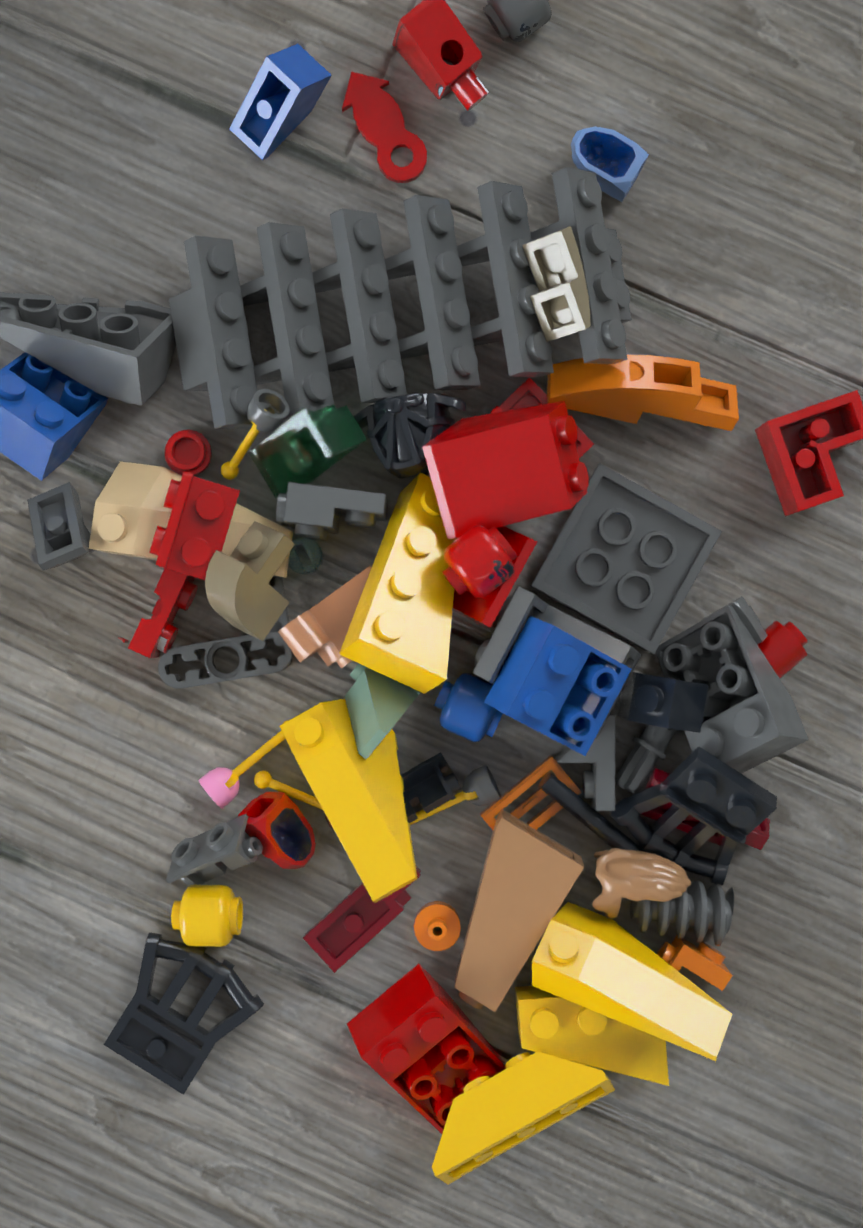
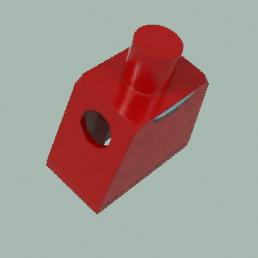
(433, 35)

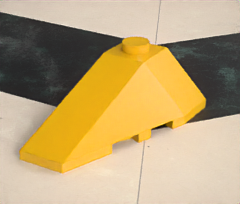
(357, 794)
(618, 976)

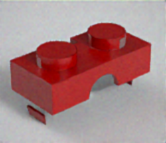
(158, 633)

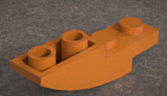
(641, 385)

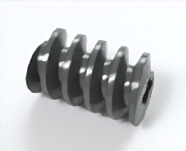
(693, 909)

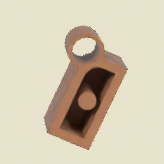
(326, 624)

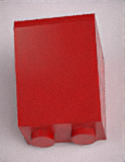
(506, 467)

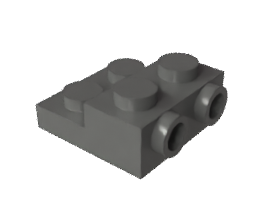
(318, 509)

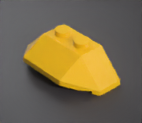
(512, 1108)

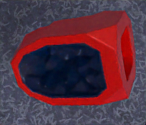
(281, 829)

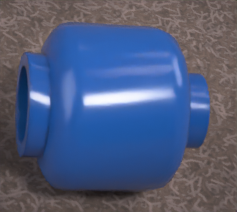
(465, 708)

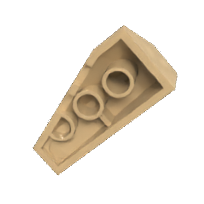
(133, 508)

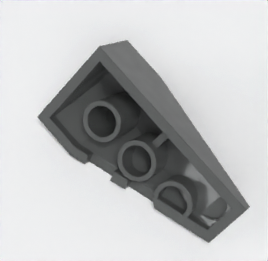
(104, 348)

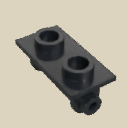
(430, 785)

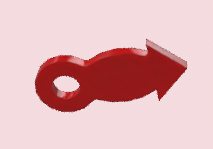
(383, 126)

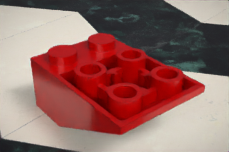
(423, 1044)

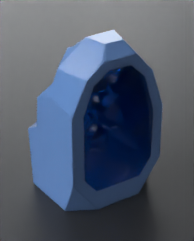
(611, 157)

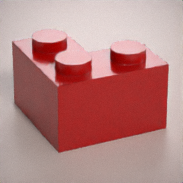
(799, 450)

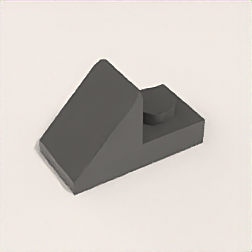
(58, 527)
(598, 782)

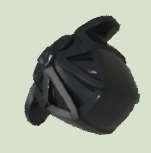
(404, 425)

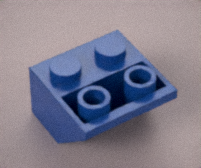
(43, 414)
(557, 685)

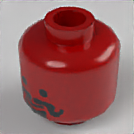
(479, 561)

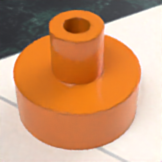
(437, 915)

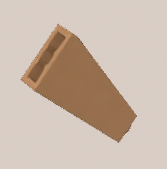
(515, 900)

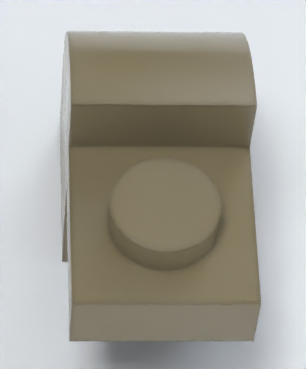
(239, 582)

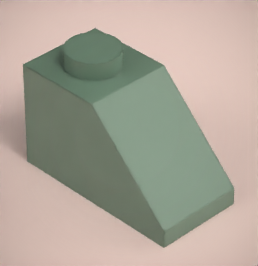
(375, 706)

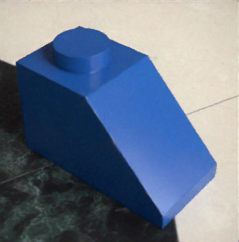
(279, 99)

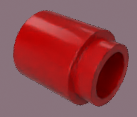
(783, 647)

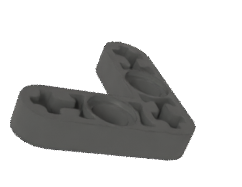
(263, 665)

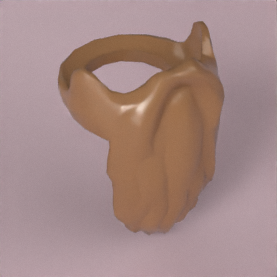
(636, 878)

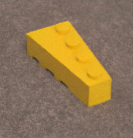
(407, 601)

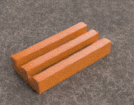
(520, 787)

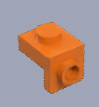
(700, 960)

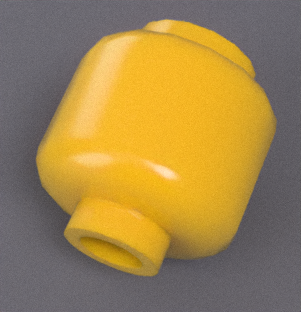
(208, 915)

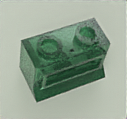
(306, 446)

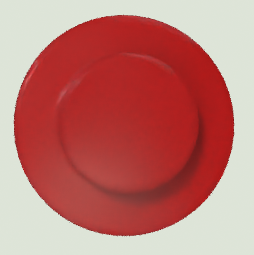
(188, 452)

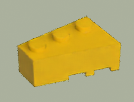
(587, 1037)

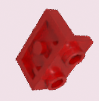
(196, 525)

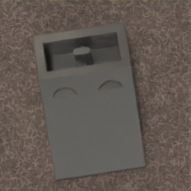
(746, 705)

